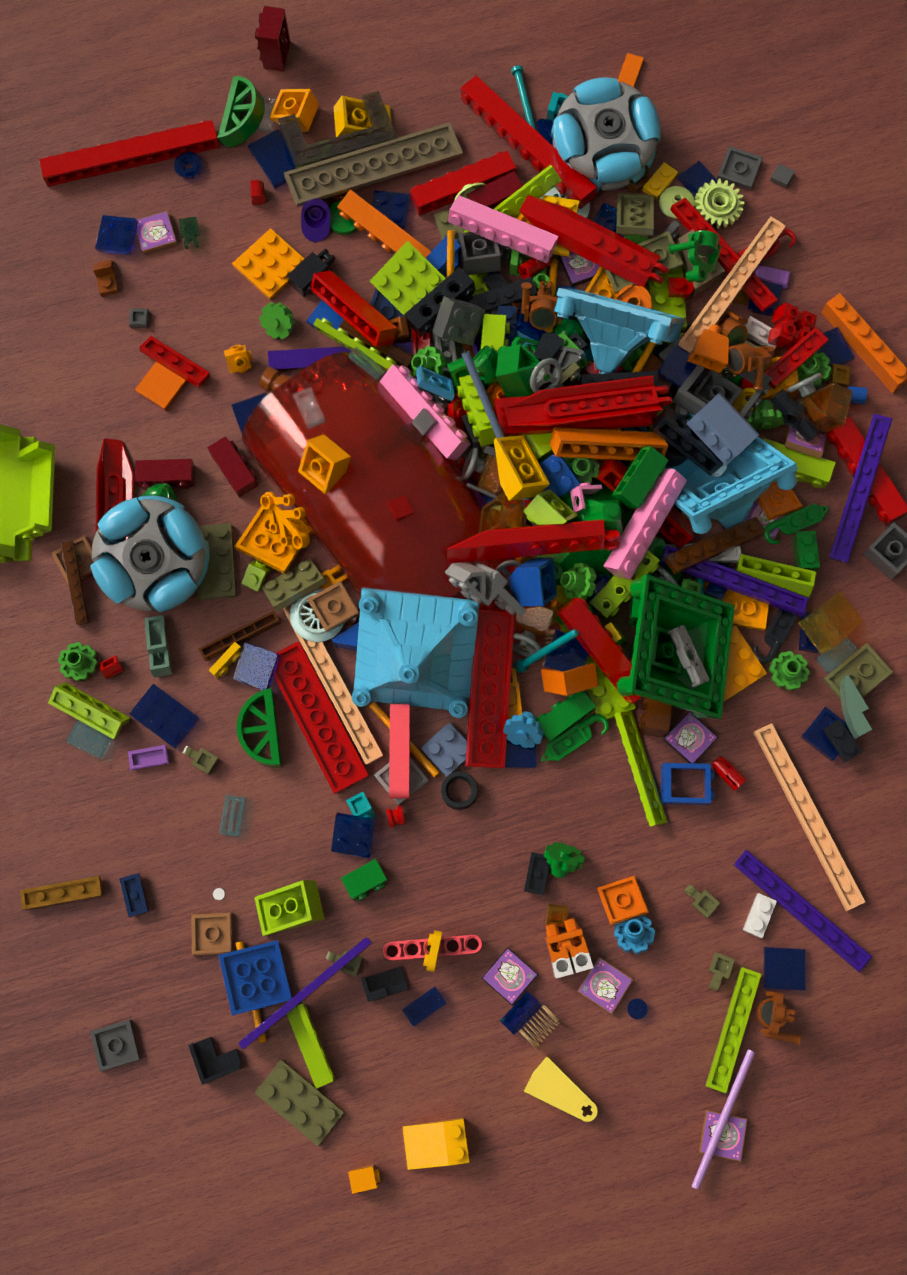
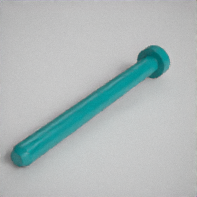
(517, 71)
(521, 665)

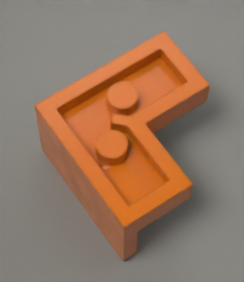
(569, 681)

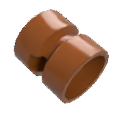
(272, 379)

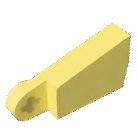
(556, 1089)

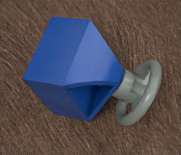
(530, 582)

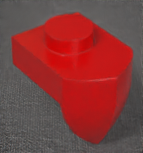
(679, 287)

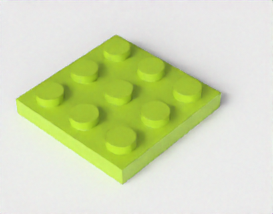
(407, 278)

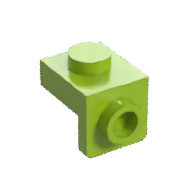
(255, 575)

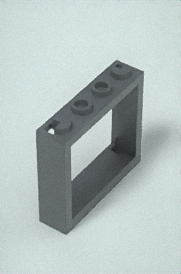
(694, 405)

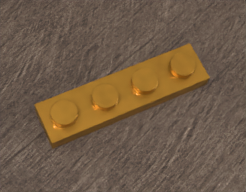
(61, 893)

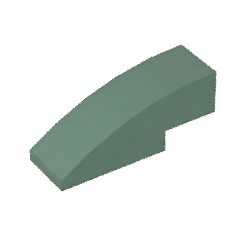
(158, 646)
(853, 708)

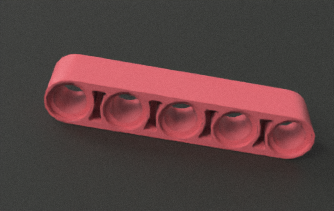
(399, 752)
(422, 947)

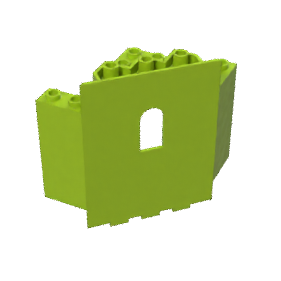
(24, 492)

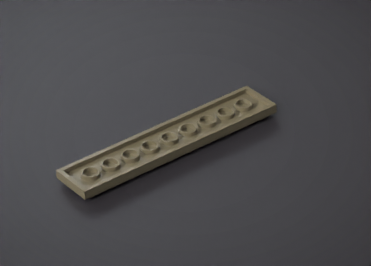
(373, 164)

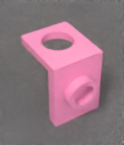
(584, 488)

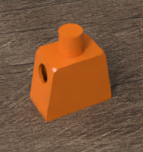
(710, 349)

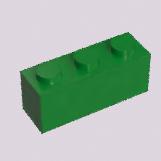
(640, 477)
(565, 715)

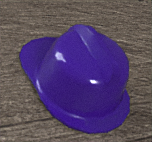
(315, 220)

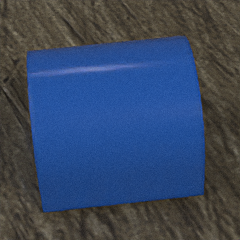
(858, 395)

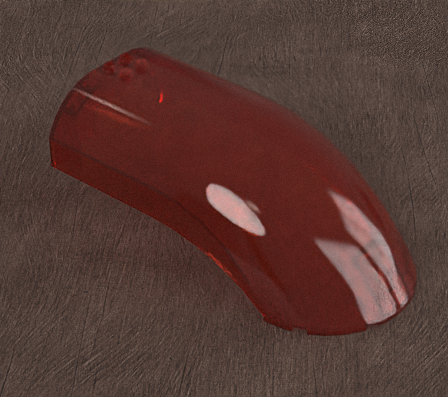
(385, 464)

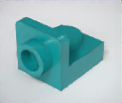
(555, 103)
(360, 806)

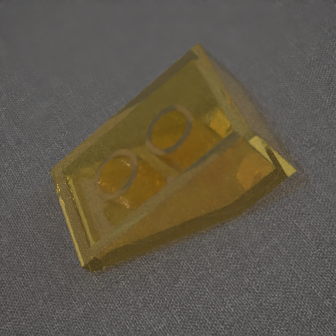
(830, 622)

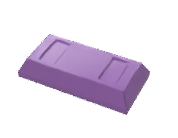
(773, 275)
(148, 757)

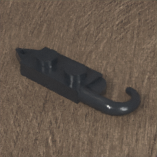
(776, 634)

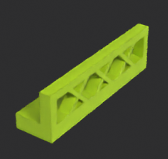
(88, 709)
(310, 1046)

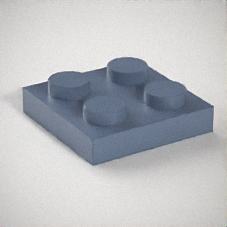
(446, 749)

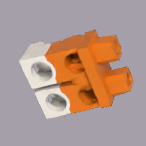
(567, 942)

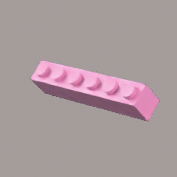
(502, 229)
(413, 399)
(645, 524)

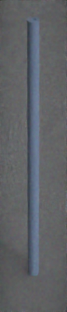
(483, 397)

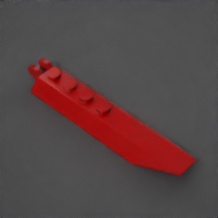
(594, 241)
(588, 402)
(113, 478)
(534, 541)

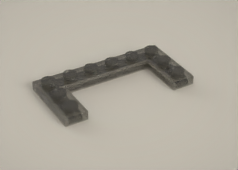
(308, 154)

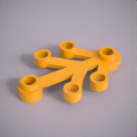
(270, 503)

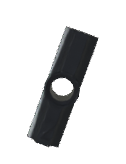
(795, 415)

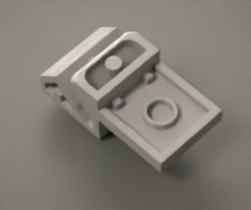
(483, 586)

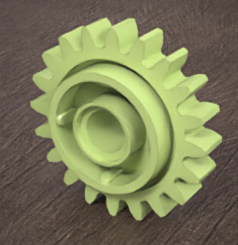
(724, 194)

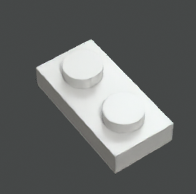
(759, 915)

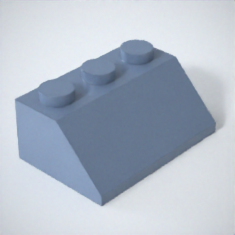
(722, 429)

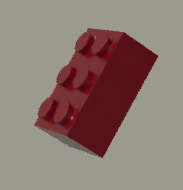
(273, 38)

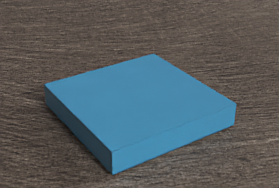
(435, 383)

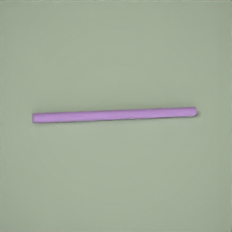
(723, 1119)

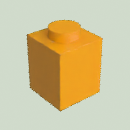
(364, 1178)

